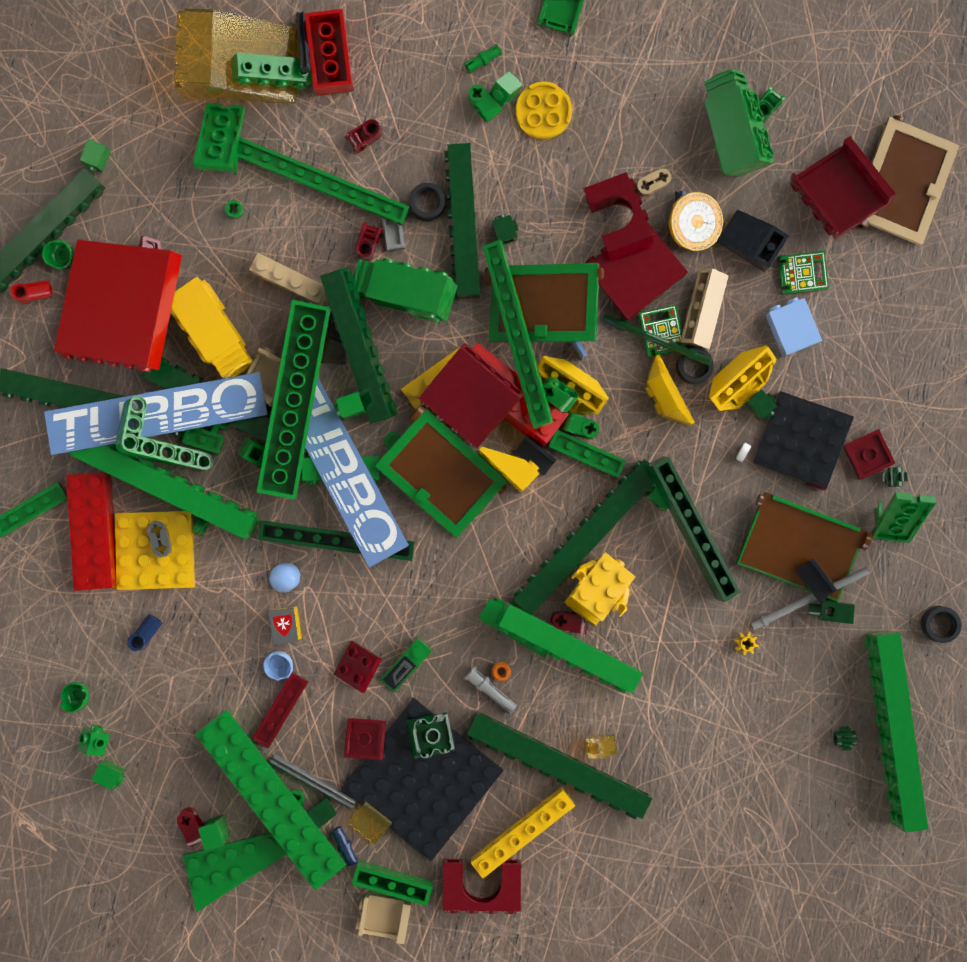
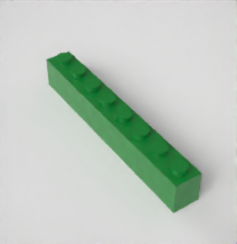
(569, 648)

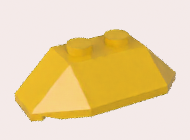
(742, 378)
(665, 394)
(591, 395)

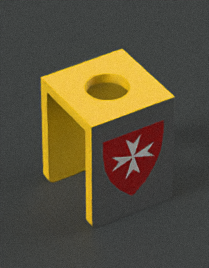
(285, 625)

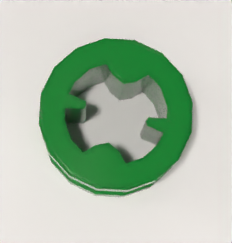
(228, 209)
(200, 526)

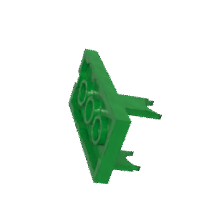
(221, 138)
(902, 516)

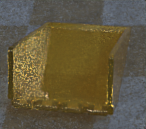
(211, 41)

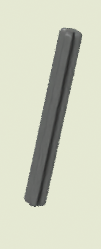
(312, 781)

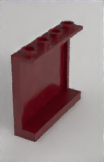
(843, 189)
(639, 276)
(470, 396)

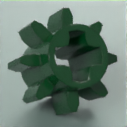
(895, 477)
(845, 738)

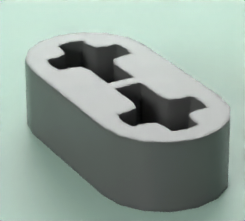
(155, 540)

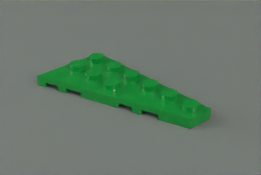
(225, 867)

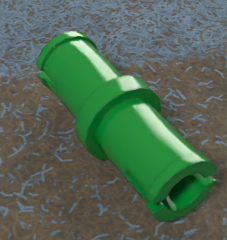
(483, 58)

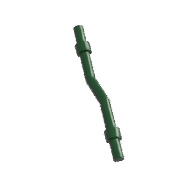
(691, 354)

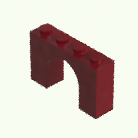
(620, 191)
(505, 899)

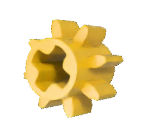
(750, 647)

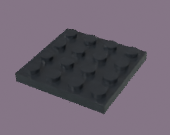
(803, 440)

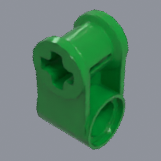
(770, 102)
(485, 105)
(560, 394)
(576, 424)

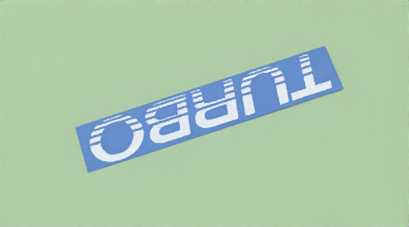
(165, 413)
(351, 483)

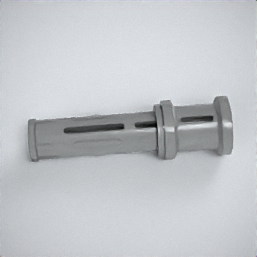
(483, 684)

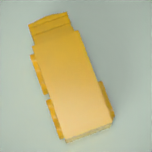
(210, 330)

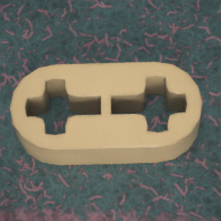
(655, 185)

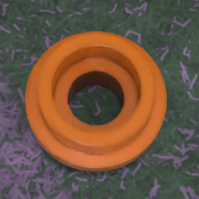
(505, 676)

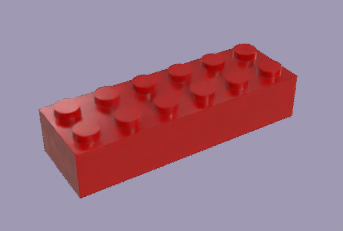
(519, 414)
(91, 530)

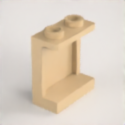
(268, 366)
(384, 916)

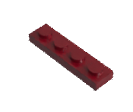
(280, 710)

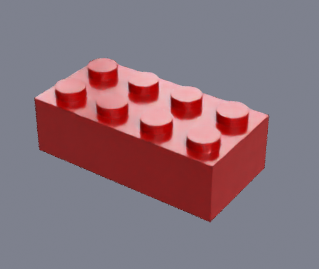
(329, 52)

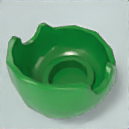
(58, 254)
(74, 697)

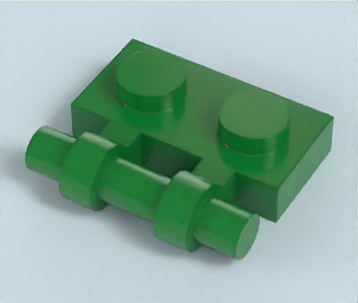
(205, 439)

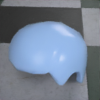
(284, 577)
(278, 665)

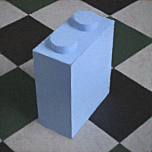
(793, 326)

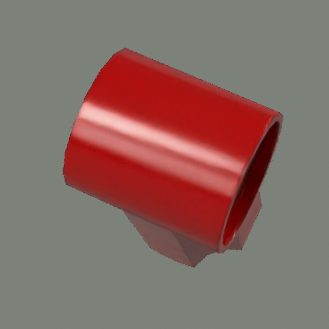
(33, 291)

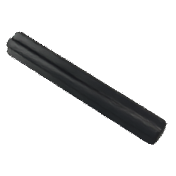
(303, 48)

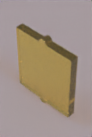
(369, 823)

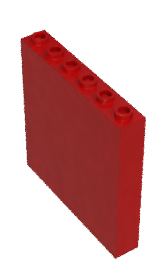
(118, 304)

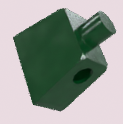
(842, 611)

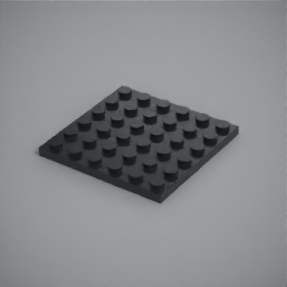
(423, 795)

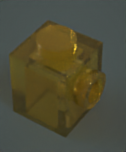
(601, 746)

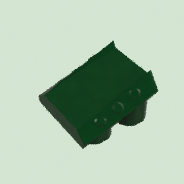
(430, 735)

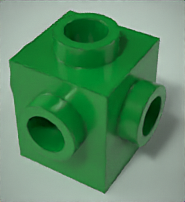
(93, 741)

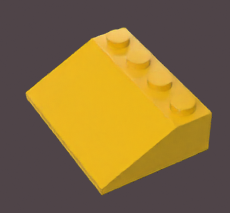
(513, 469)

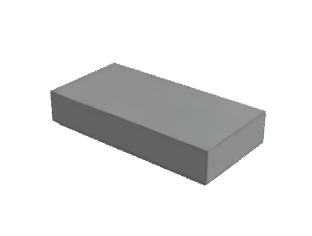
(393, 235)

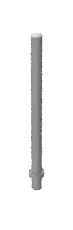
(765, 620)

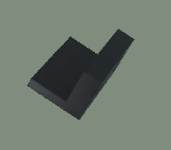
(531, 451)
(816, 580)

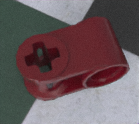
(362, 135)
(369, 238)
(572, 623)
(190, 827)

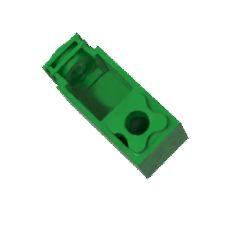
(737, 124)
(398, 286)

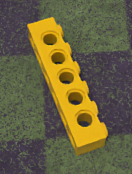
(522, 832)

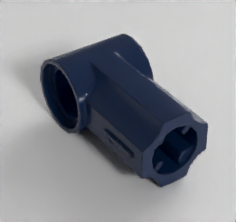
(145, 631)

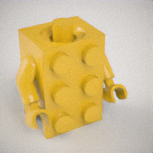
(600, 588)

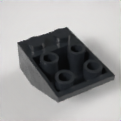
(753, 239)

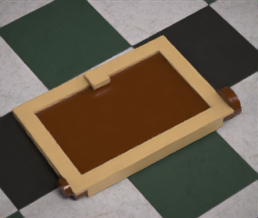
(916, 170)

